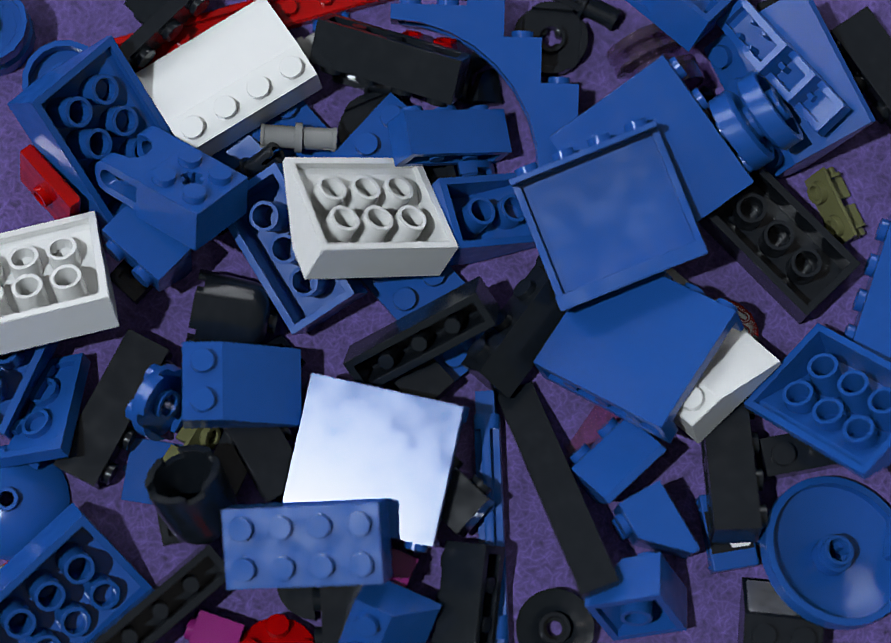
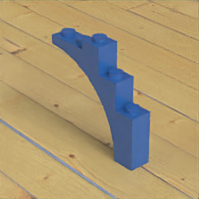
(515, 59)

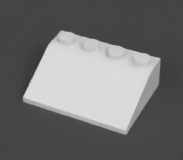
(230, 79)
(364, 219)
(54, 283)
(727, 381)

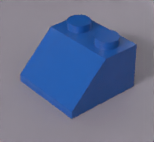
(150, 252)
(613, 459)
(654, 523)
(646, 601)
(389, 616)

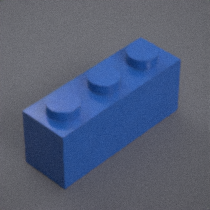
(448, 135)

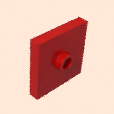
(47, 184)

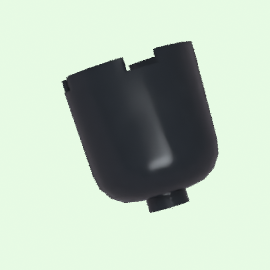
(230, 310)
(191, 493)

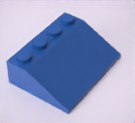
(807, 32)
(85, 113)
(832, 400)
(66, 584)

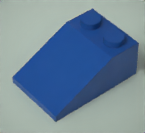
(483, 217)
(240, 385)

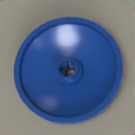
(828, 552)

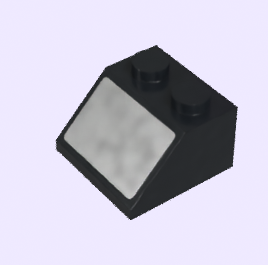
(768, 619)

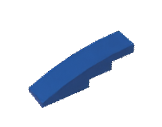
(783, 66)

